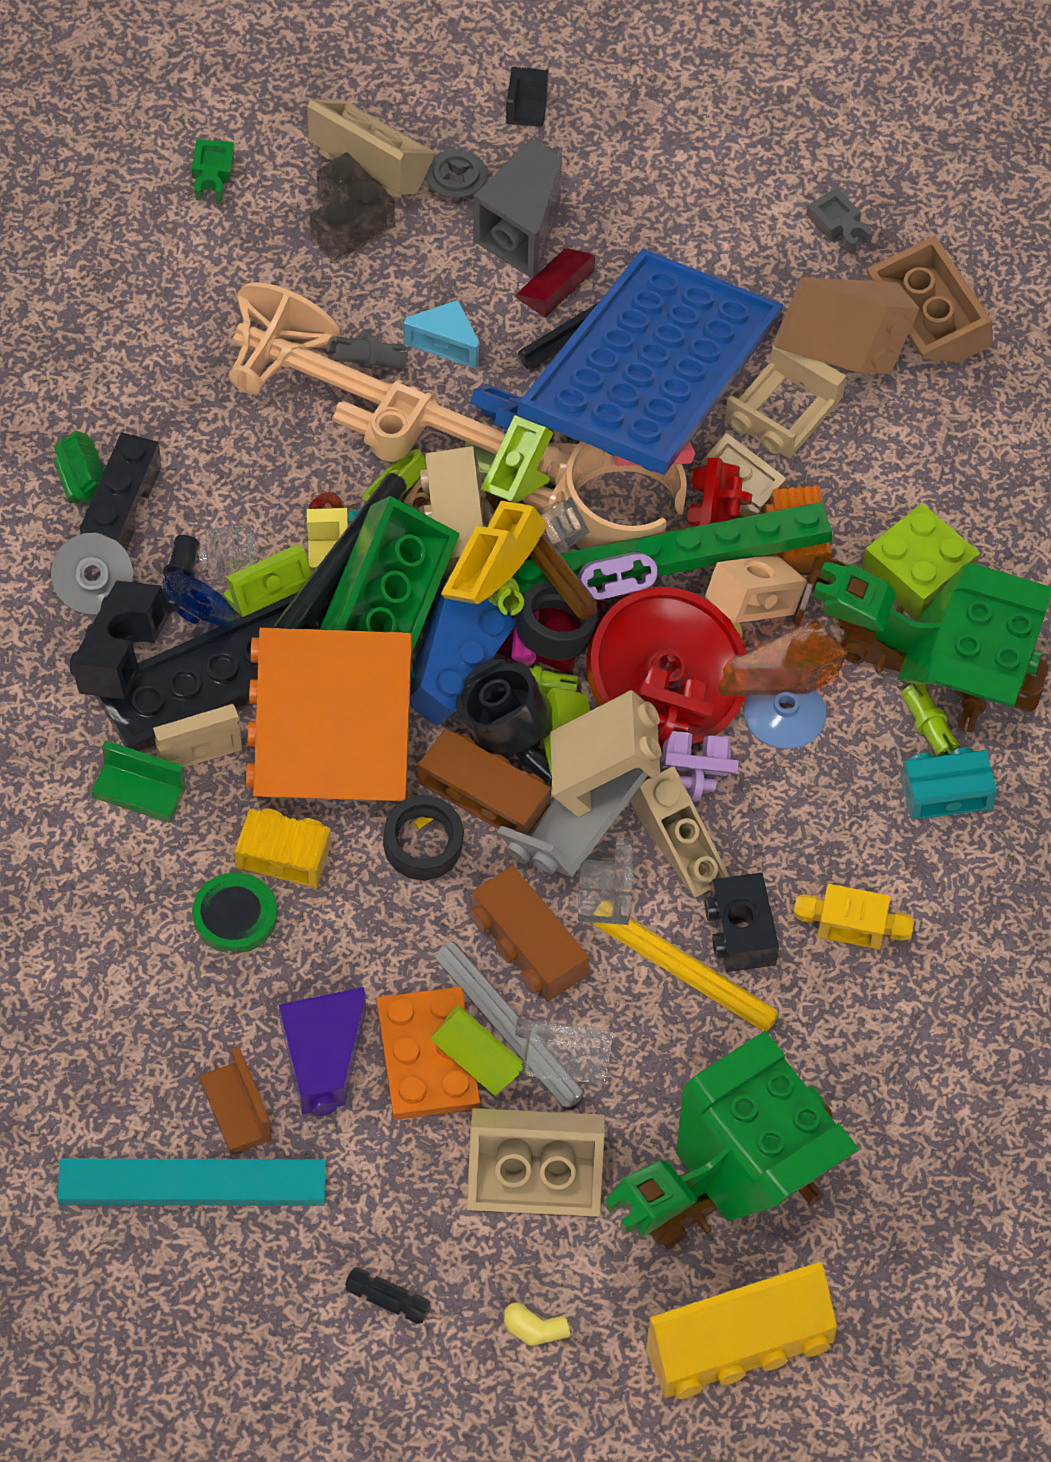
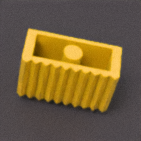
(283, 847)

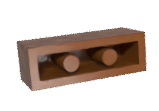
(483, 783)
(528, 934)

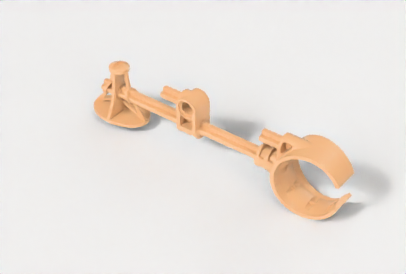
(407, 410)

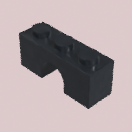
(126, 478)
(106, 657)

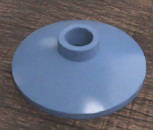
(785, 727)

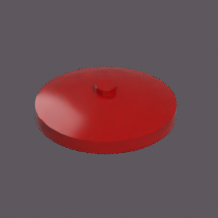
(668, 632)

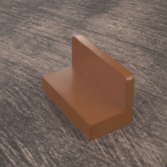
(237, 1105)

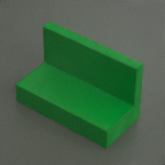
(139, 782)

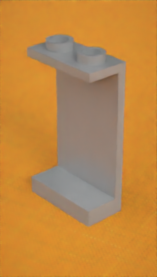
(564, 840)

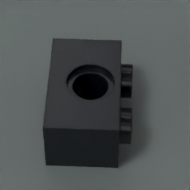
(745, 900)

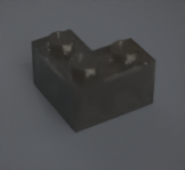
(353, 209)

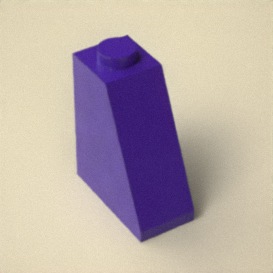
(323, 1046)

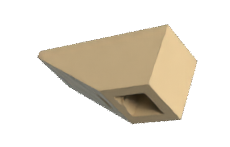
(678, 830)

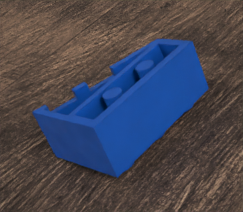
(454, 644)

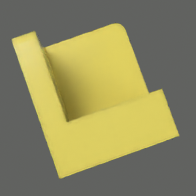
(324, 530)

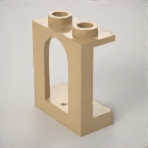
(805, 372)

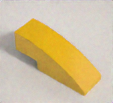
(495, 553)

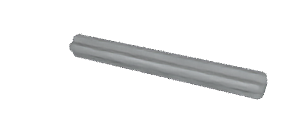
(499, 1014)

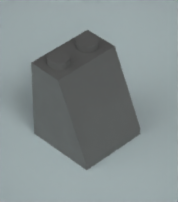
(520, 207)

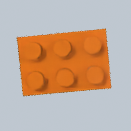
(417, 1070)

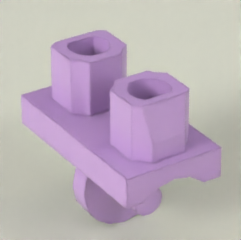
(714, 761)

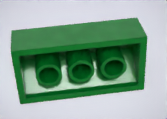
(392, 571)

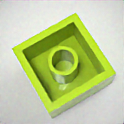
(918, 558)

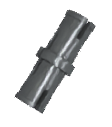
(367, 352)

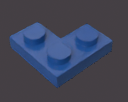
(496, 404)

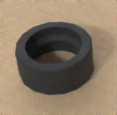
(545, 641)
(425, 807)

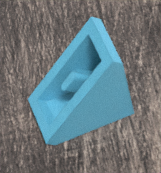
(443, 333)

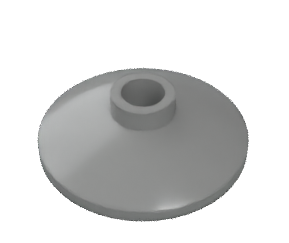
(75, 557)

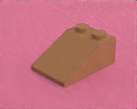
(848, 323)

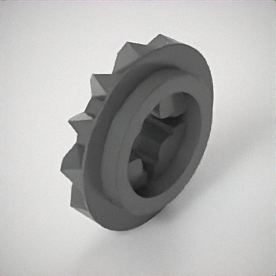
(461, 163)

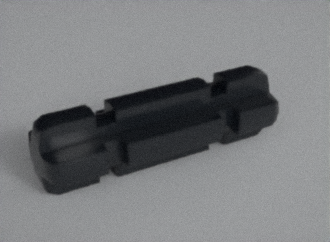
(387, 1295)

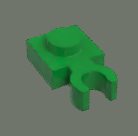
(211, 166)

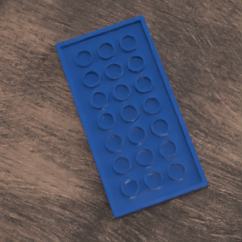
(650, 361)

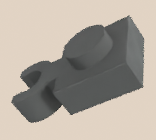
(838, 215)

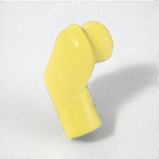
(532, 1329)

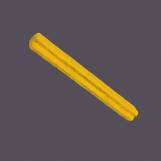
(693, 973)

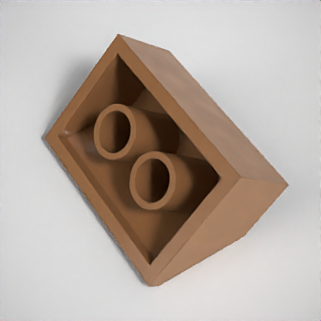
(950, 317)

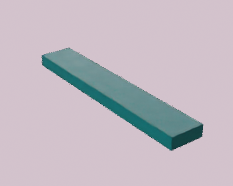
(192, 1182)

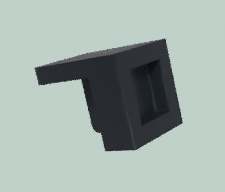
(527, 96)

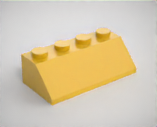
(742, 1331)

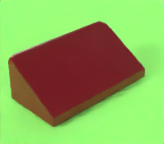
(557, 280)

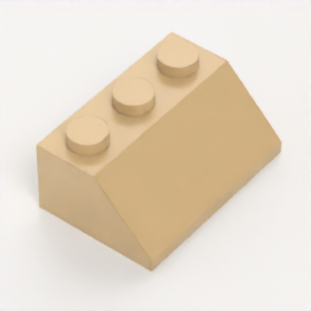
(378, 148)
(535, 1162)

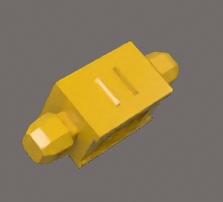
(853, 916)

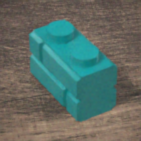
(948, 783)

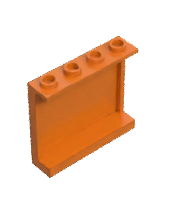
(330, 714)

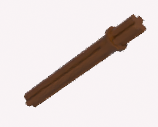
(558, 572)

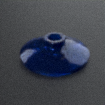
(198, 600)

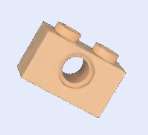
(755, 588)

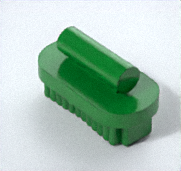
(78, 466)

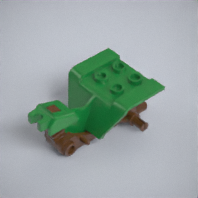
(969, 638)
(748, 1144)

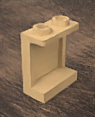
(603, 747)

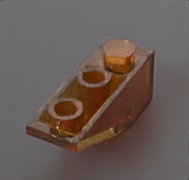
(793, 663)

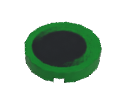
(234, 912)

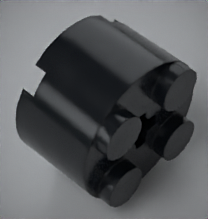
(504, 707)

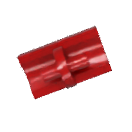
(721, 493)
(675, 709)

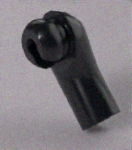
(535, 762)

